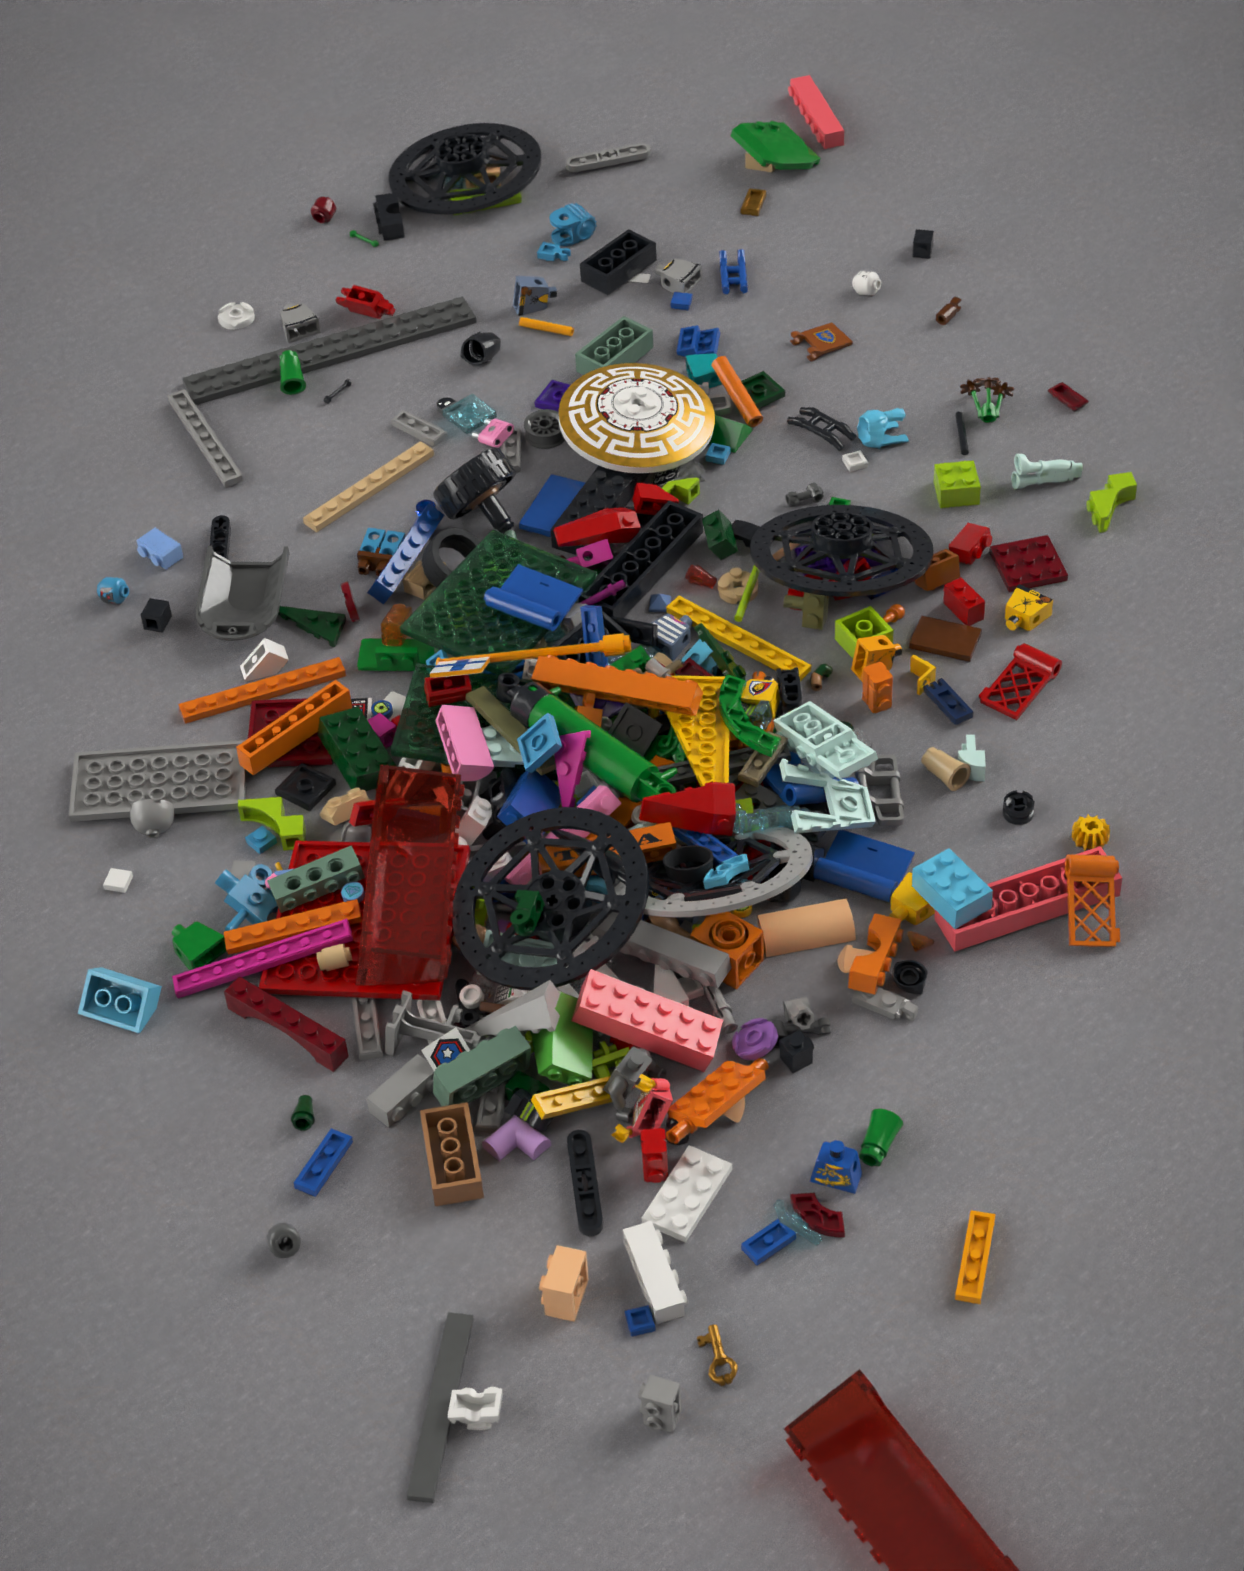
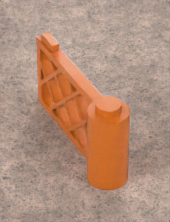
(1094, 870)

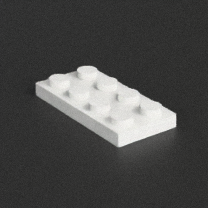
(687, 1193)

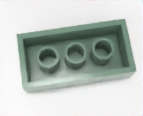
(619, 344)
(482, 1068)

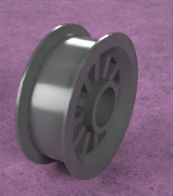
(543, 429)

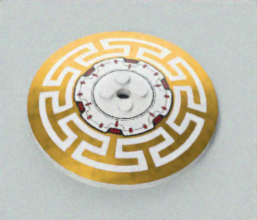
(610, 430)

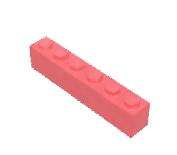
(816, 112)

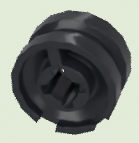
(1018, 807)

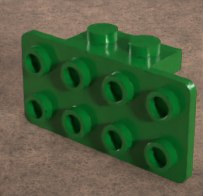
(381, 657)

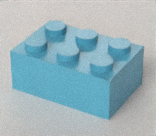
(952, 888)

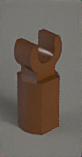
(948, 311)

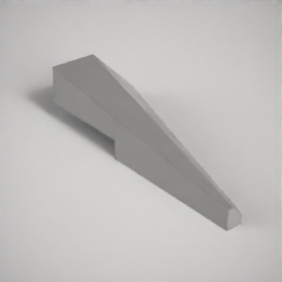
(529, 1012)

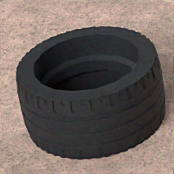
(452, 538)

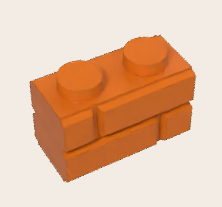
(877, 687)

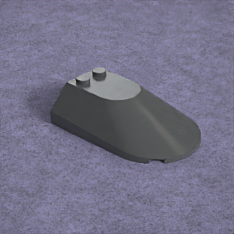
(239, 597)

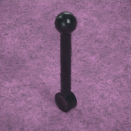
(327, 399)

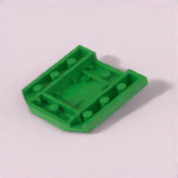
(775, 145)

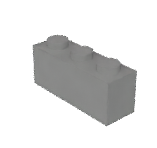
(401, 1091)

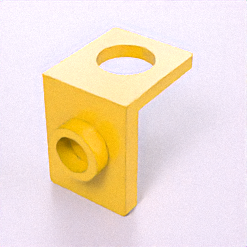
(924, 670)

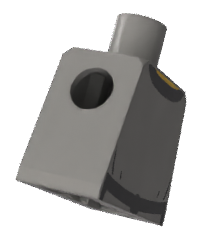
(679, 275)
(299, 322)

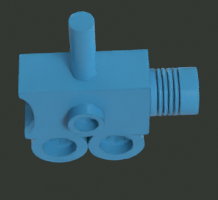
(248, 896)

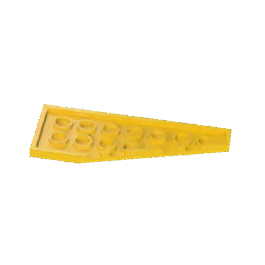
(704, 735)

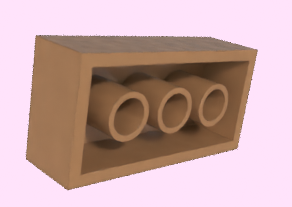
(451, 1154)

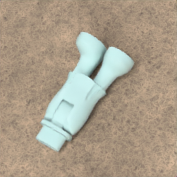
(1045, 471)

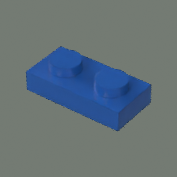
(768, 1242)

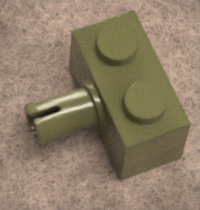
(813, 608)

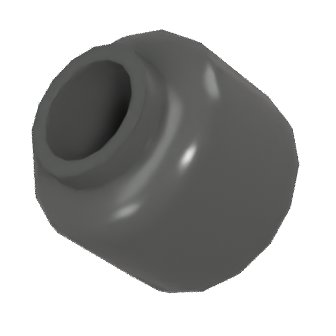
(286, 1247)

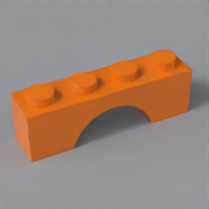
(869, 970)

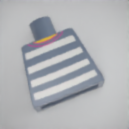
(673, 634)

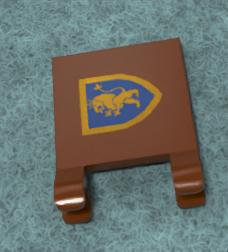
(822, 339)

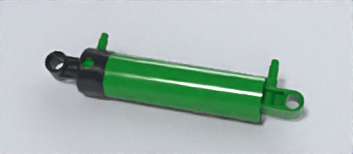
(605, 754)

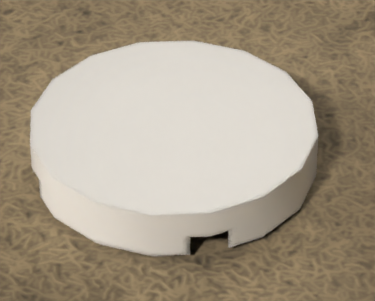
(236, 316)

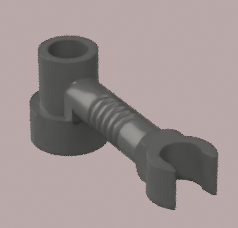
(818, 1026)

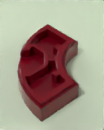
(817, 1216)

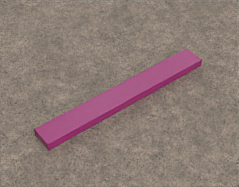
(262, 958)

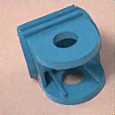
(579, 224)

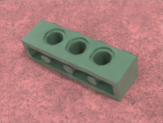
(316, 879)

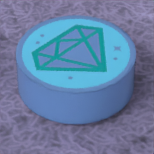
(353, 891)

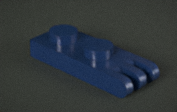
(948, 701)

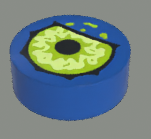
(383, 707)

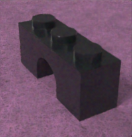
(388, 216)

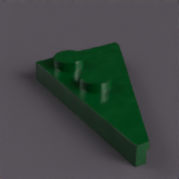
(319, 623)
(721, 657)

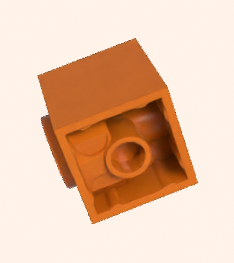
(735, 937)

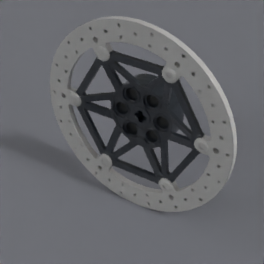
(695, 900)

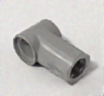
(799, 1012)

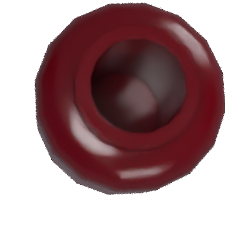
(323, 209)

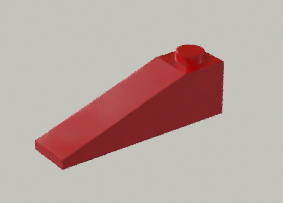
(613, 524)
(700, 809)

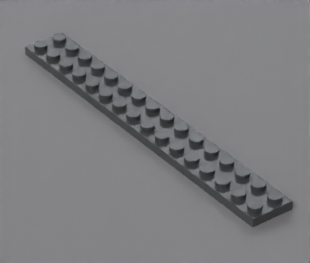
(331, 349)

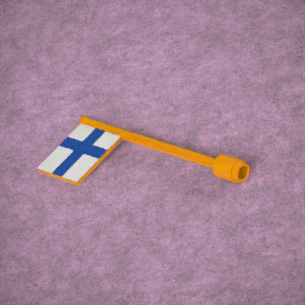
(610, 645)

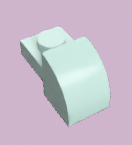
(974, 758)

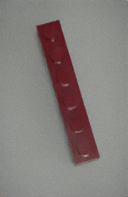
(323, 1044)

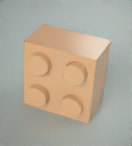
(564, 1283)

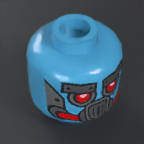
(112, 590)

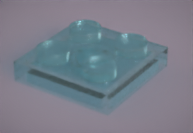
(469, 413)

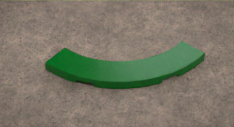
(738, 721)

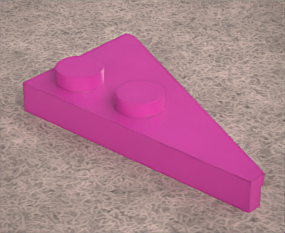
(570, 764)

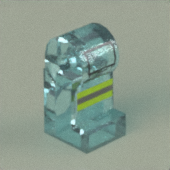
(760, 714)

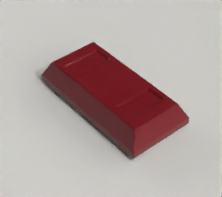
(1068, 396)

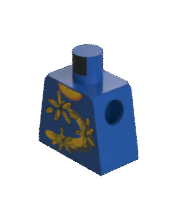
(837, 1167)

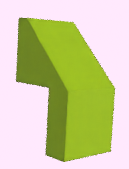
(684, 490)

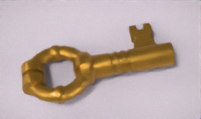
(720, 1358)

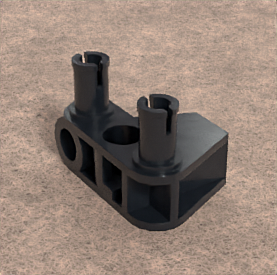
(497, 795)

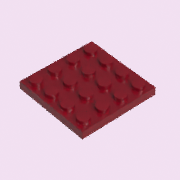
(308, 752)

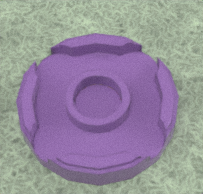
(755, 1039)

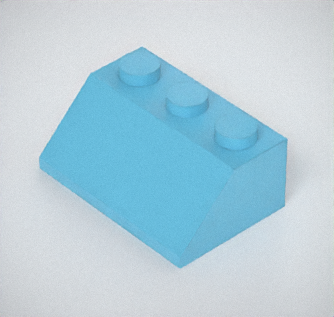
(118, 999)

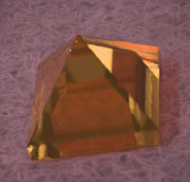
(919, 941)

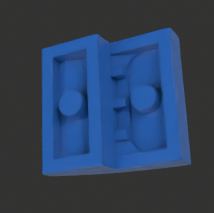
(695, 342)

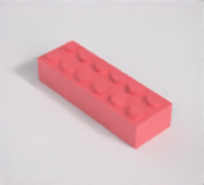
(647, 1020)

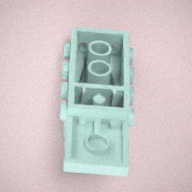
(823, 741)

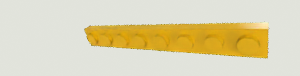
(737, 637)

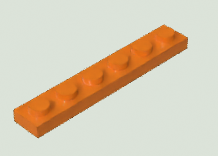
(288, 926)

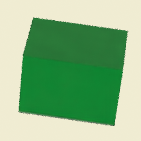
(729, 433)

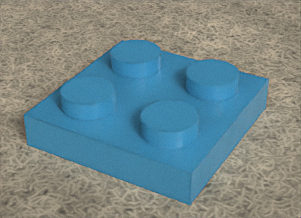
(539, 742)

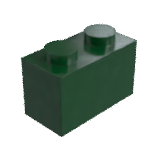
(719, 534)

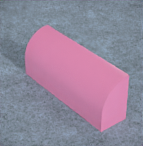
(464, 742)

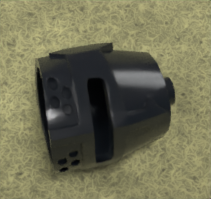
(482, 346)

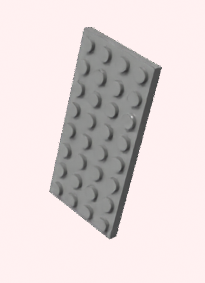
(188, 776)

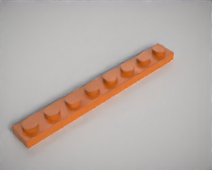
(262, 690)

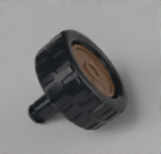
(476, 486)

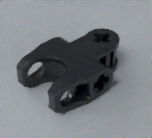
(789, 689)

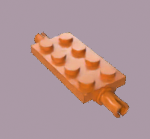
(714, 1096)

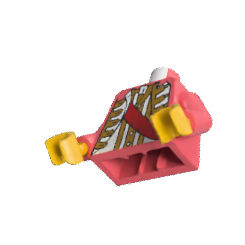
(649, 1108)

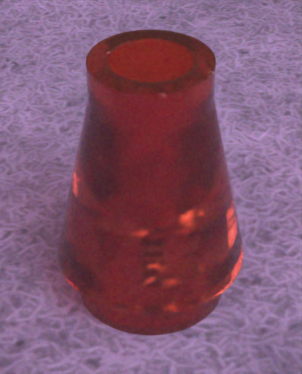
(700, 576)

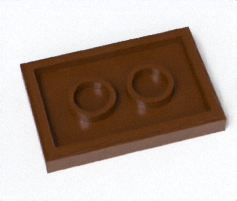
(945, 638)

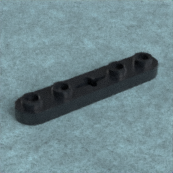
(586, 1202)

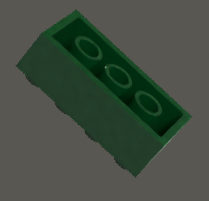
(354, 747)

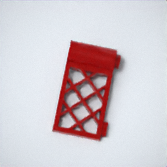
(1034, 664)

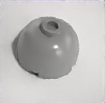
(152, 817)

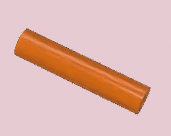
(737, 391)

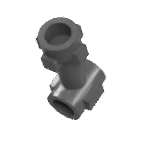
(813, 491)

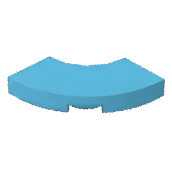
(726, 871)

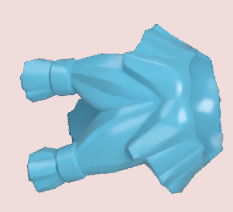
(874, 424)

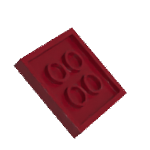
(1028, 563)

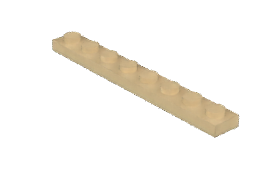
(368, 486)

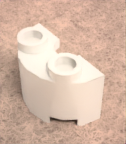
(475, 1408)

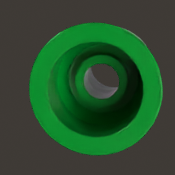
(291, 375)
(879, 1136)

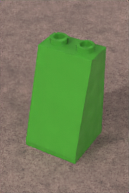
(567, 1051)

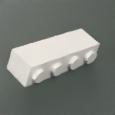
(654, 1272)

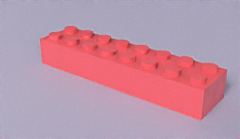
(1023, 902)

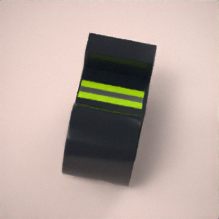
(522, 1107)

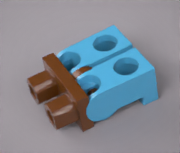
(377, 553)

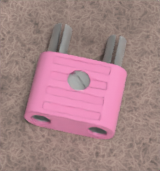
(494, 433)

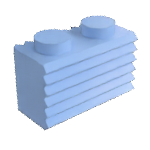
(159, 548)

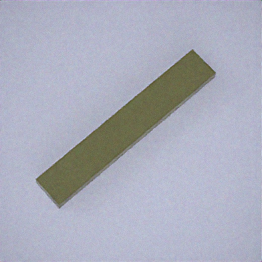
(503, 722)

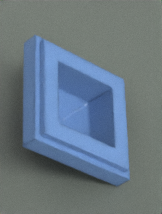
(659, 602)

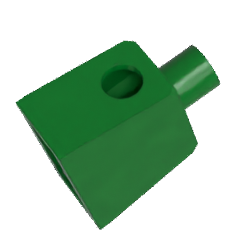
(197, 944)

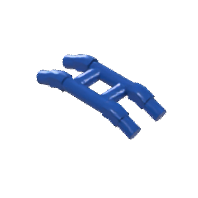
(725, 270)

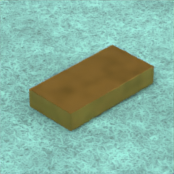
(753, 202)

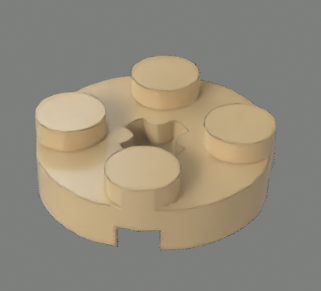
(730, 580)

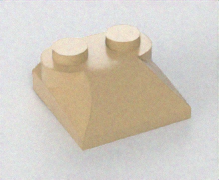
(340, 808)

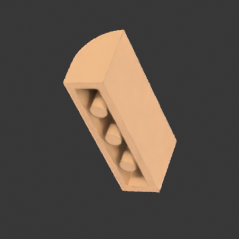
(807, 927)

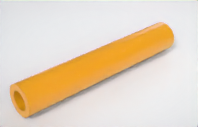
(546, 326)

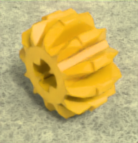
(1090, 832)

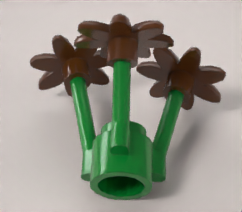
(988, 412)

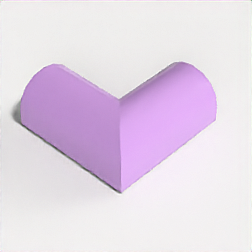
(516, 1134)

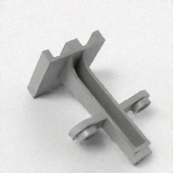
(408, 1024)

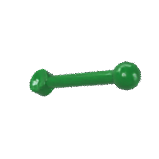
(353, 233)

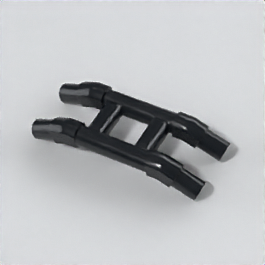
(825, 433)

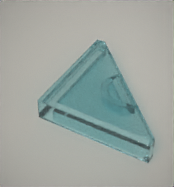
(796, 1223)

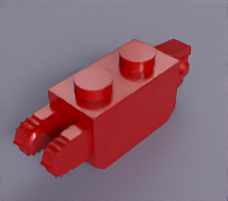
(365, 302)

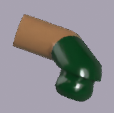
(816, 676)

